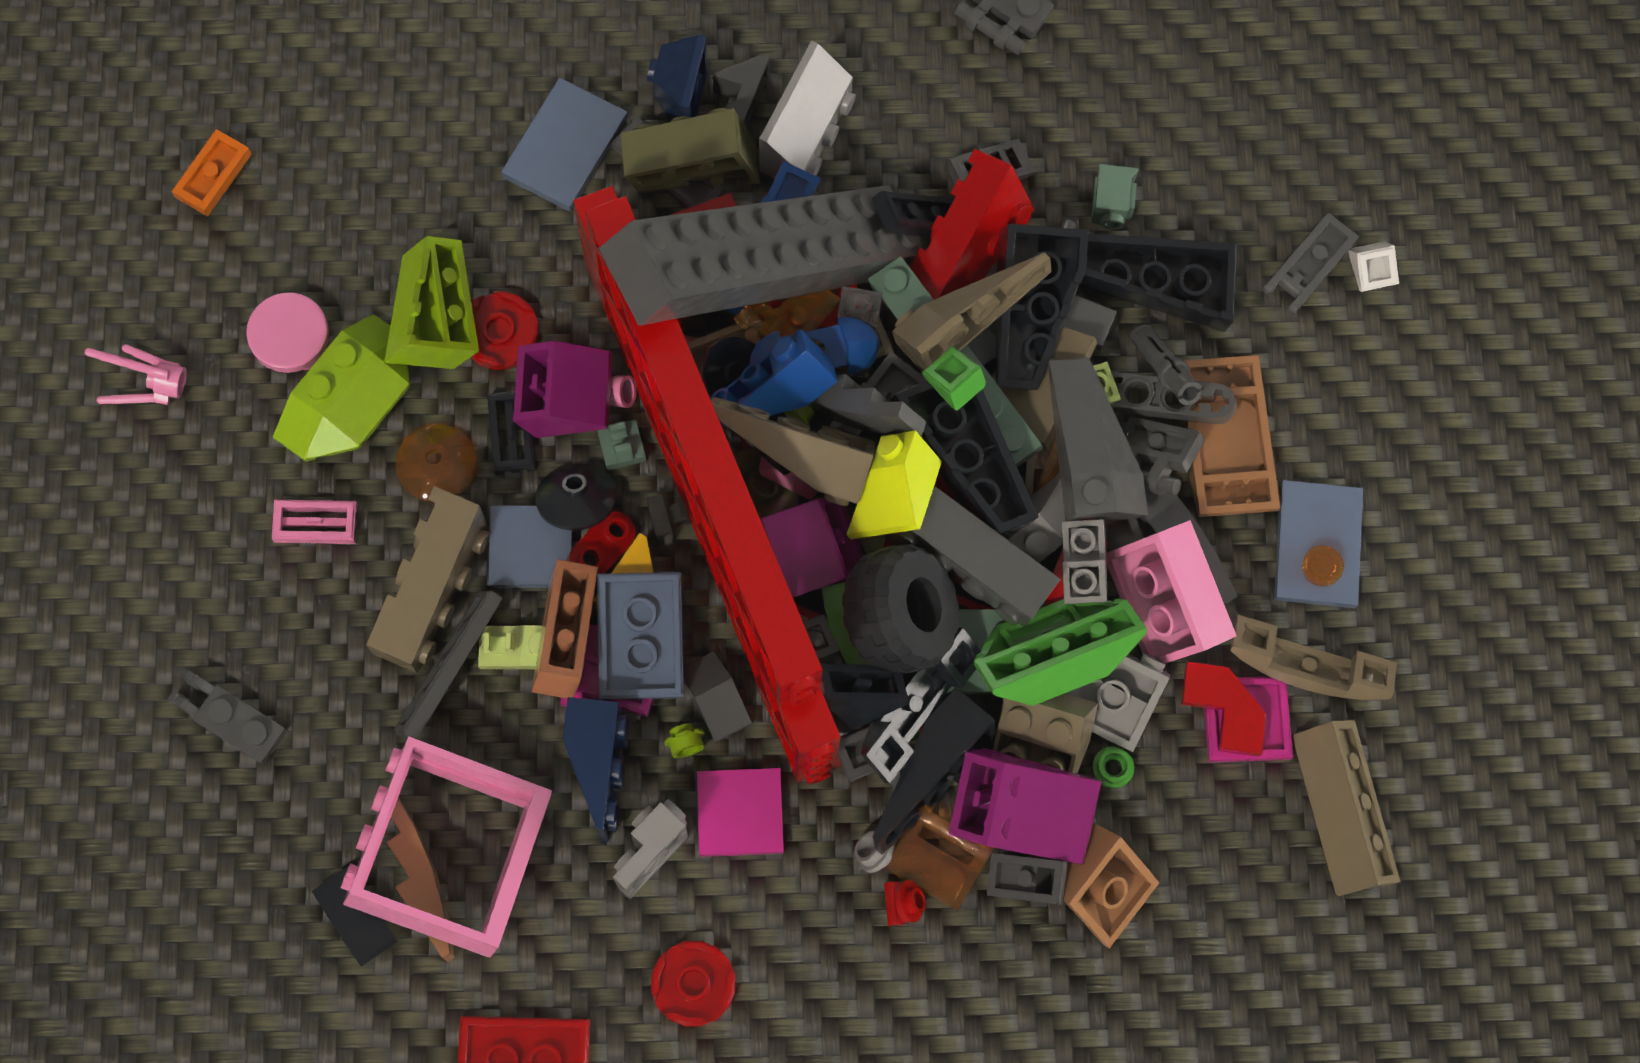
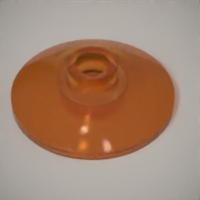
(453, 471)

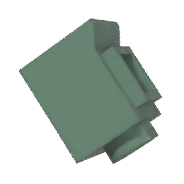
(1114, 196)

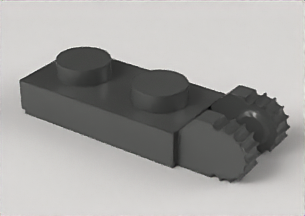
(231, 719)

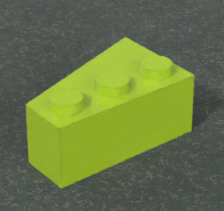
(432, 308)

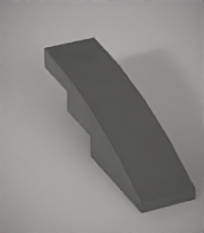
(866, 409)

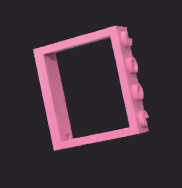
(477, 777)

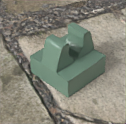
(621, 445)

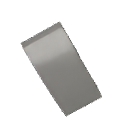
(1084, 561)

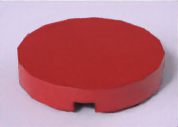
(501, 326)
(693, 983)

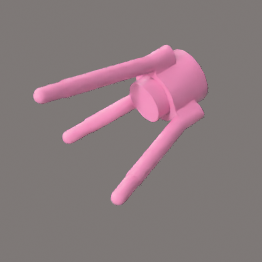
(163, 376)

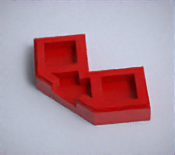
(1220, 689)

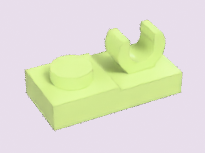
(509, 647)

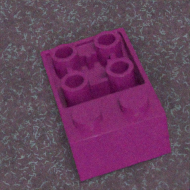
(1024, 806)

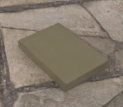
(1036, 405)

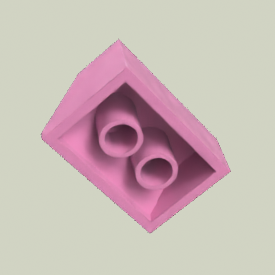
(1171, 593)

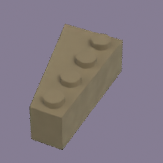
(429, 581)

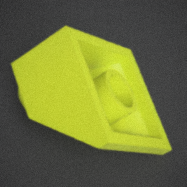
(896, 487)

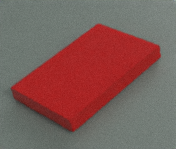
(523, 1040)

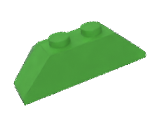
(1058, 649)

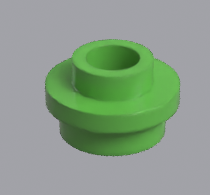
(1116, 755)

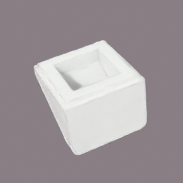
(1374, 265)

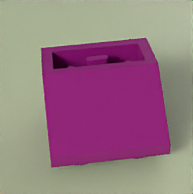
(562, 388)
(812, 544)

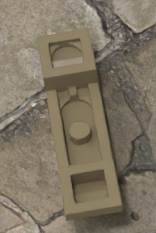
(1312, 669)

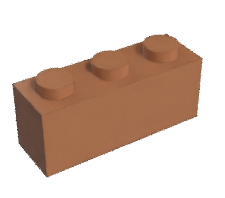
(564, 629)

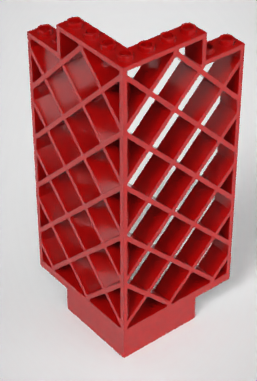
(720, 503)

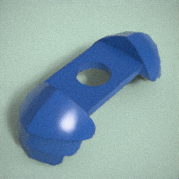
(848, 344)

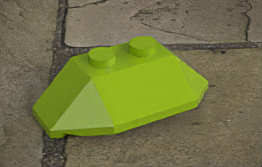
(343, 394)

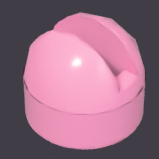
(622, 391)

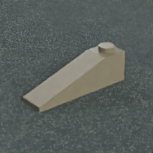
(965, 312)

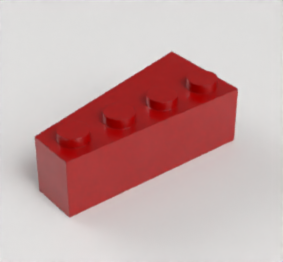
(967, 238)

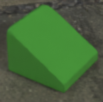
(955, 377)

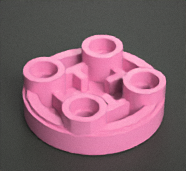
(288, 332)

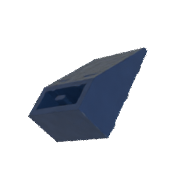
(593, 741)

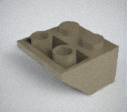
(1049, 732)

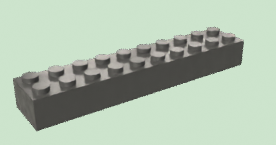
(751, 253)

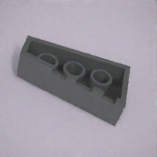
(981, 560)

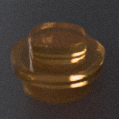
(1322, 566)

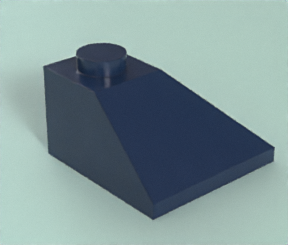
(680, 76)

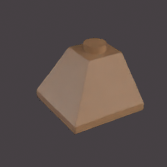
(1108, 885)

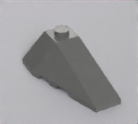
(1093, 454)

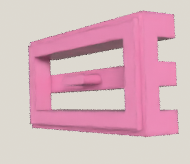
(325, 537)

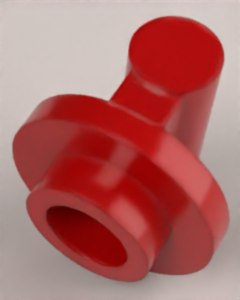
(903, 902)

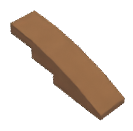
(423, 887)

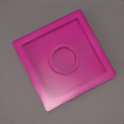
(1273, 699)
(740, 812)

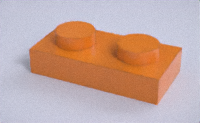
(211, 172)

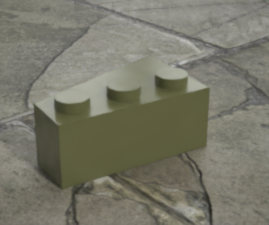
(690, 150)

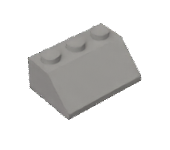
(806, 114)

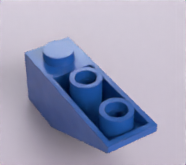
(784, 378)

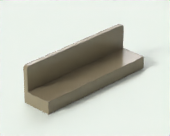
(1345, 807)

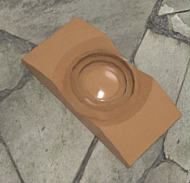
(1236, 460)

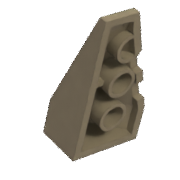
(825, 459)

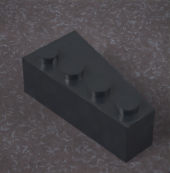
(973, 457)

